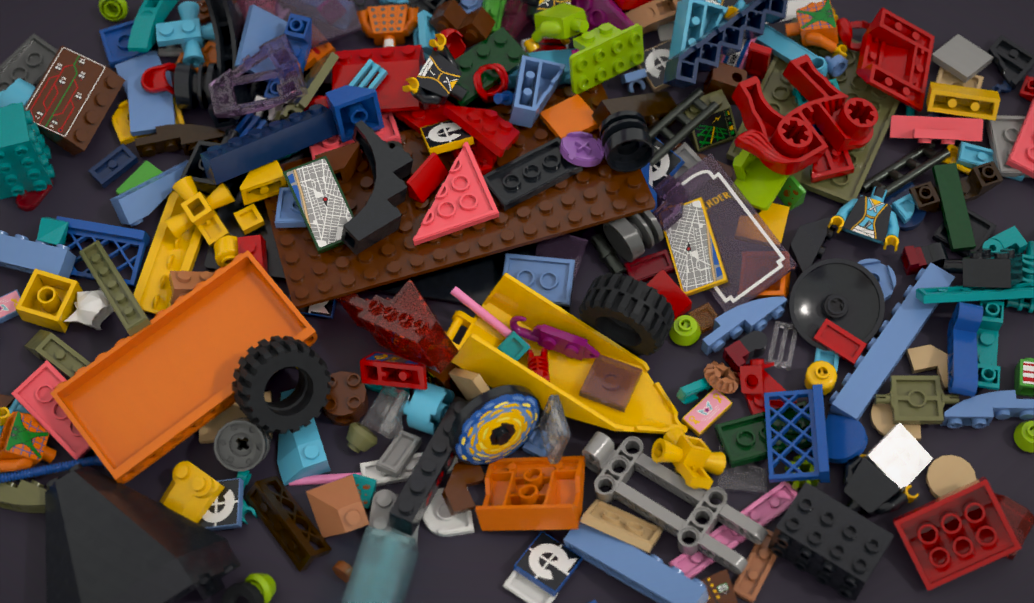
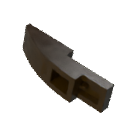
(176, 137)

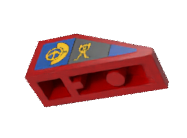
(393, 370)

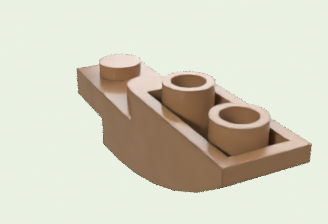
(653, 14)

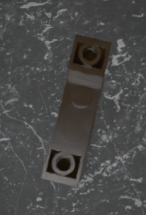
(980, 180)

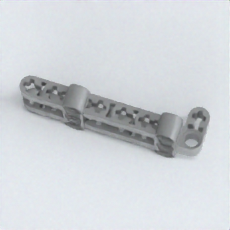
(603, 459)

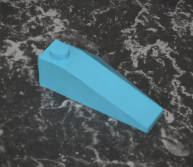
(300, 452)

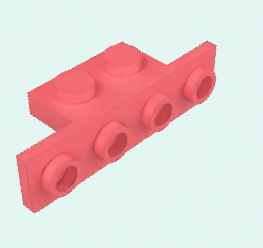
(936, 128)

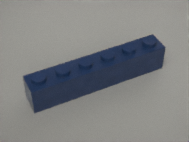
(268, 143)

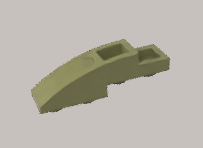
(23, 497)

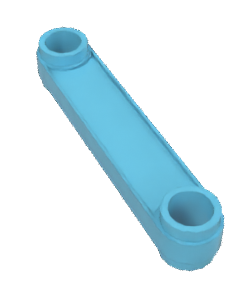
(788, 49)

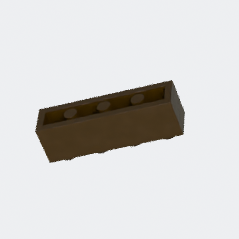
(651, 105)

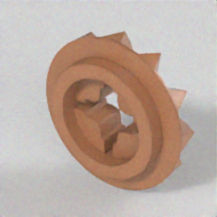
(714, 371)

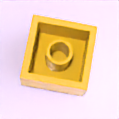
(48, 300)

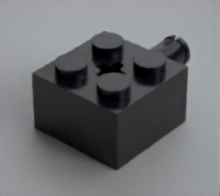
(196, 169)
(988, 268)

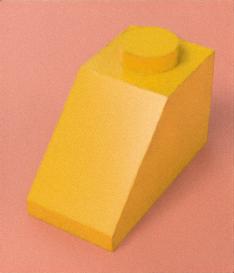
(262, 183)

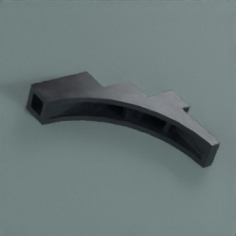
(228, 31)
(380, 214)

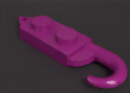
(555, 340)

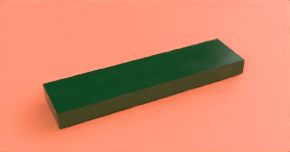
(953, 207)

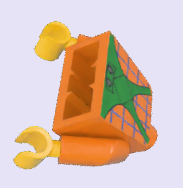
(817, 27)
(22, 442)

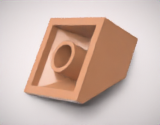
(338, 507)

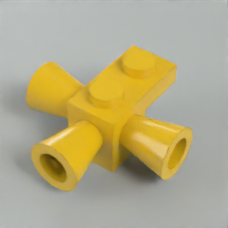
(200, 210)
(689, 457)

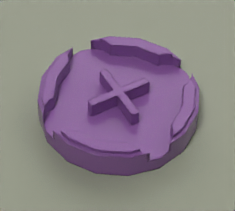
(582, 149)

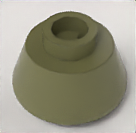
(360, 437)

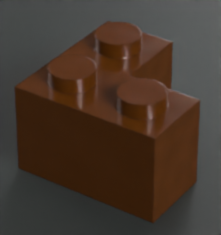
(473, 26)

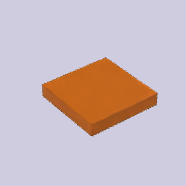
(569, 116)

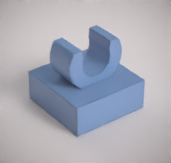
(634, 77)
(535, 445)

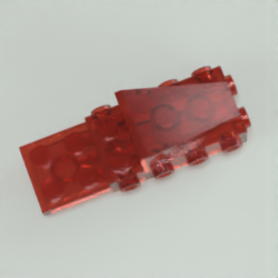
(404, 326)

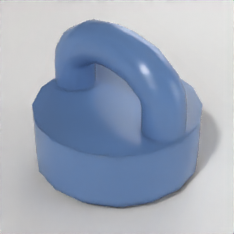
(836, 65)

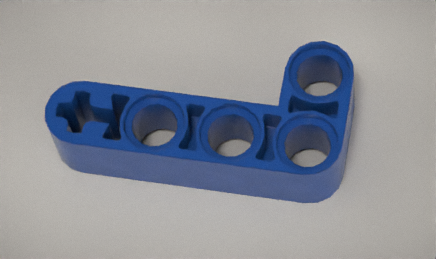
(963, 349)

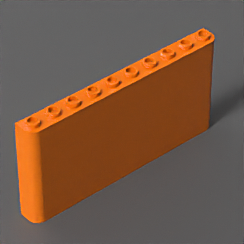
(178, 369)

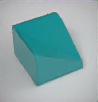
(52, 231)

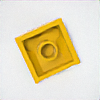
(191, 491)

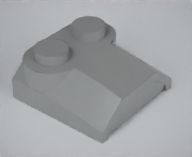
(379, 514)

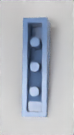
(144, 198)

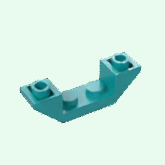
(988, 344)

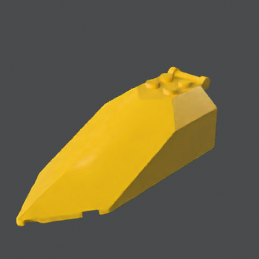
(649, 405)

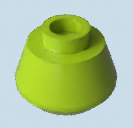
(113, 9)
(685, 331)
(1025, 436)
(264, 583)

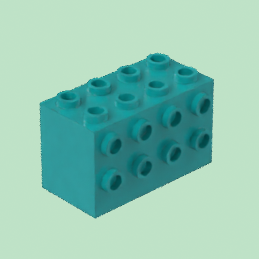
(22, 153)

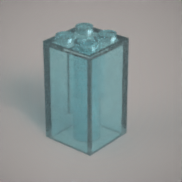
(382, 568)

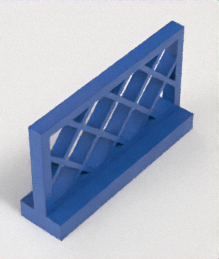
(106, 234)
(818, 435)

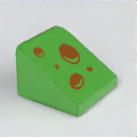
(792, 193)

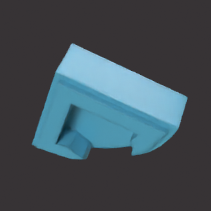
(904, 208)

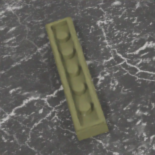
(114, 288)

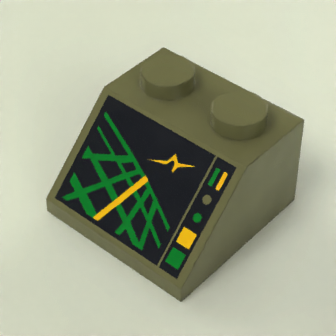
(715, 129)

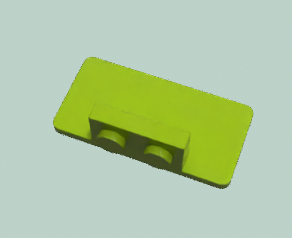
(604, 54)
(756, 180)

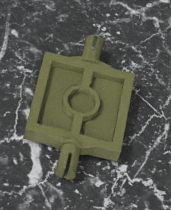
(916, 399)

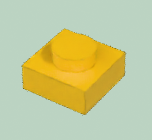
(249, 219)

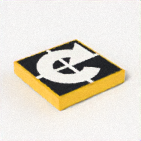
(444, 137)

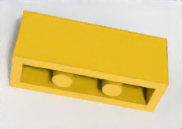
(963, 101)

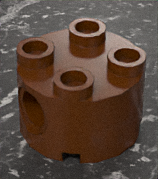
(347, 399)

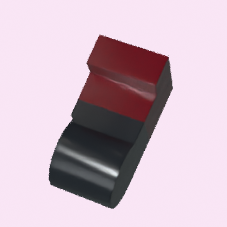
(920, 257)
(744, 349)

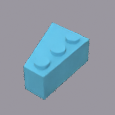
(693, 21)

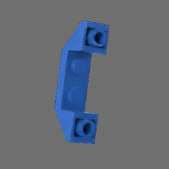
(300, 37)

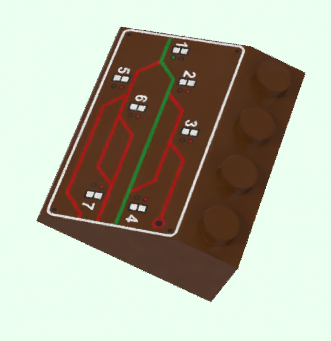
(73, 99)

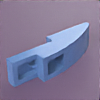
(747, 317)
(981, 409)

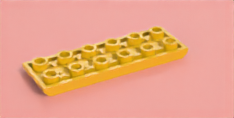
(166, 255)

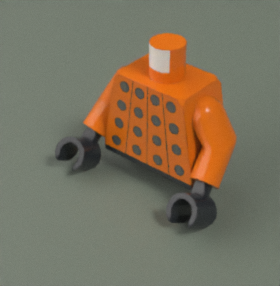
(388, 22)

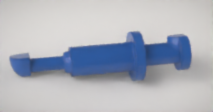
(505, 98)

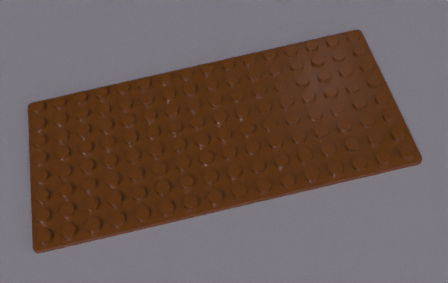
(572, 205)

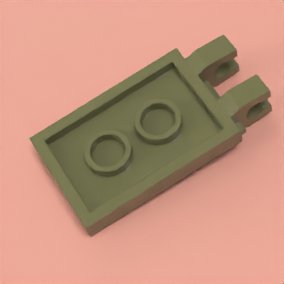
(313, 82)

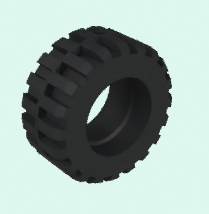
(627, 313)
(301, 404)

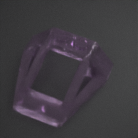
(288, 69)

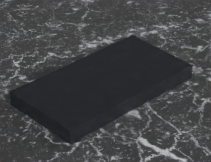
(529, 174)

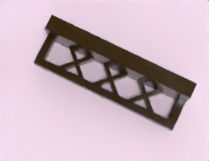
(282, 522)

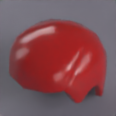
(453, 42)

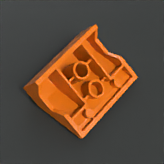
(533, 494)

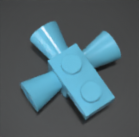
(187, 33)

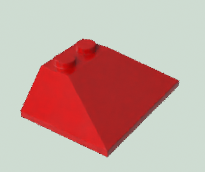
(896, 58)

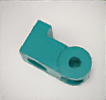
(1007, 239)

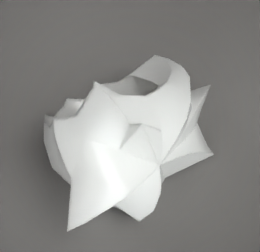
(91, 309)

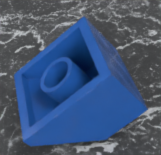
(352, 105)

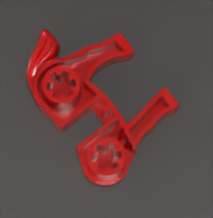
(791, 141)

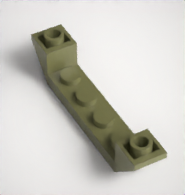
(59, 354)

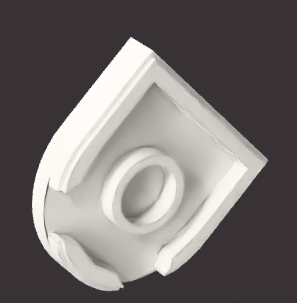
(441, 523)

